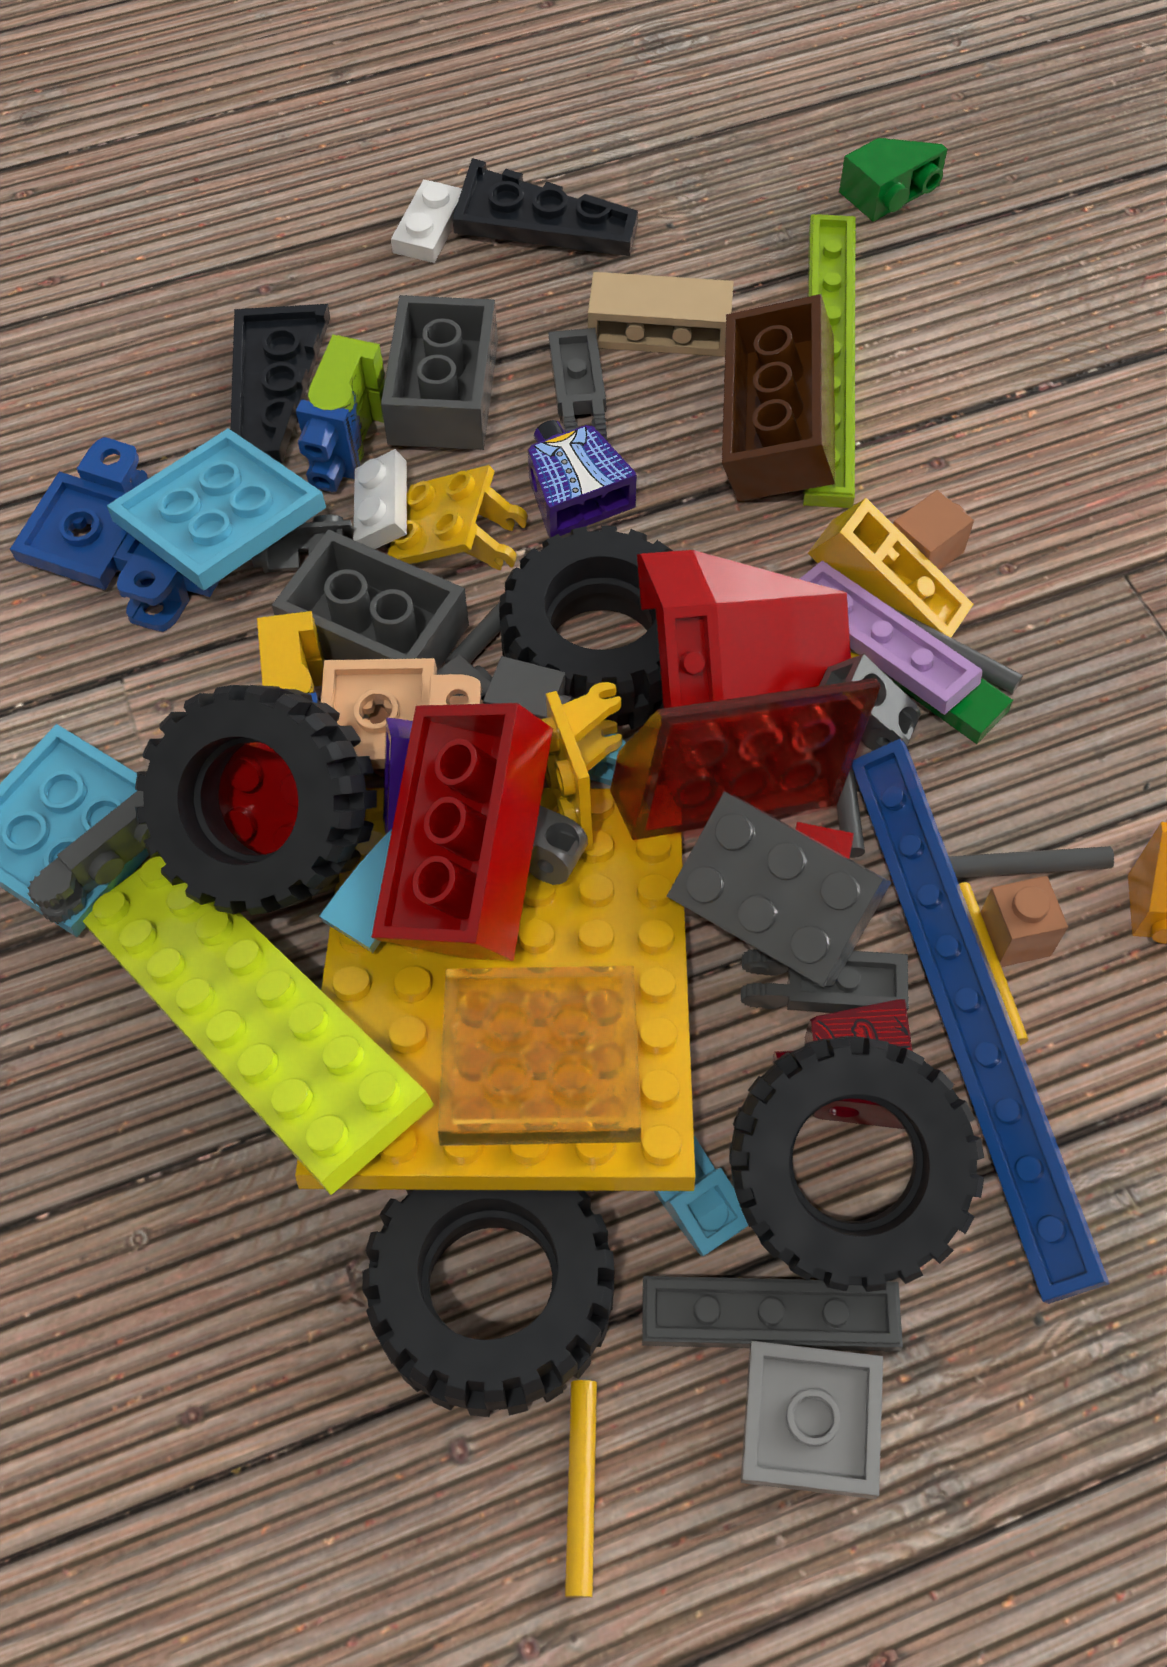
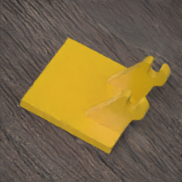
(444, 519)
(578, 746)

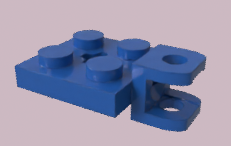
(73, 504)
(151, 582)

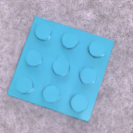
(216, 508)
(50, 803)

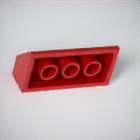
(464, 830)

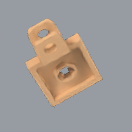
(399, 685)

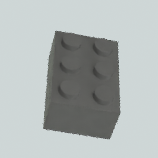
(440, 372)
(374, 604)
(778, 889)

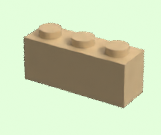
(660, 313)

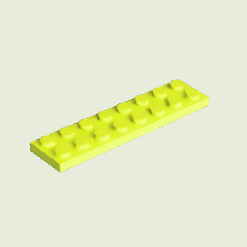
(260, 1024)

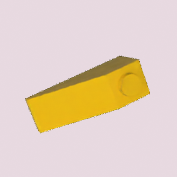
(890, 567)

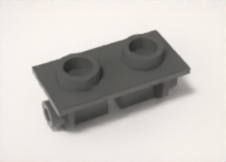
(285, 553)

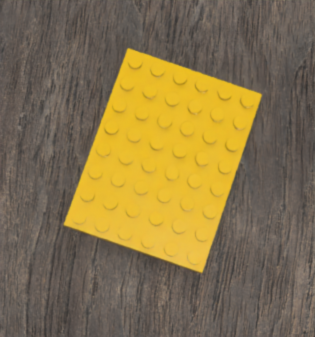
(603, 915)

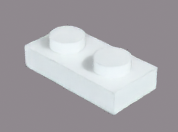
(426, 222)
(380, 500)

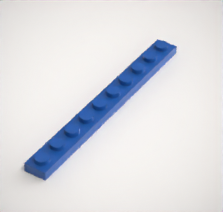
(979, 1029)

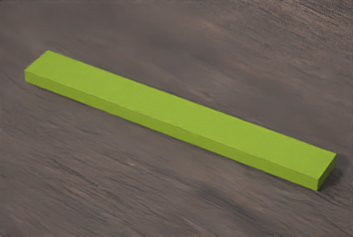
(833, 276)

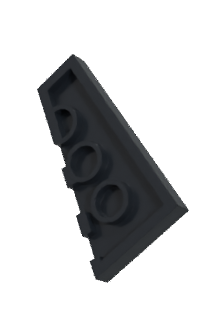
(526, 213)
(272, 371)

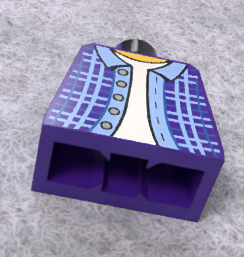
(577, 478)

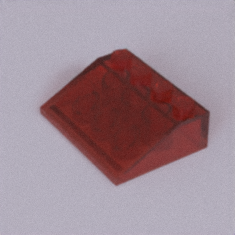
(768, 749)

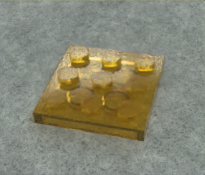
(539, 1056)

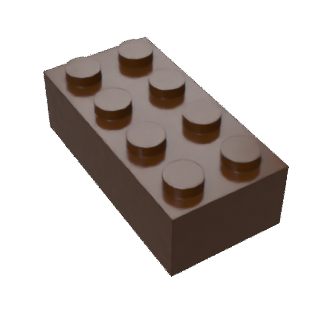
(779, 399)

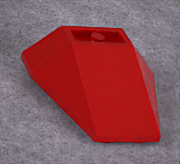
(738, 627)

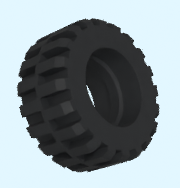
(578, 577)
(186, 812)
(922, 1217)
(505, 1369)

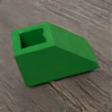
(890, 174)

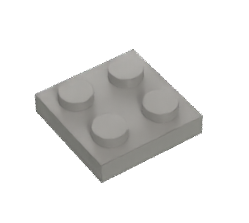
(813, 1420)

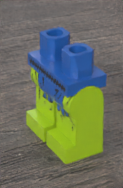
(340, 410)

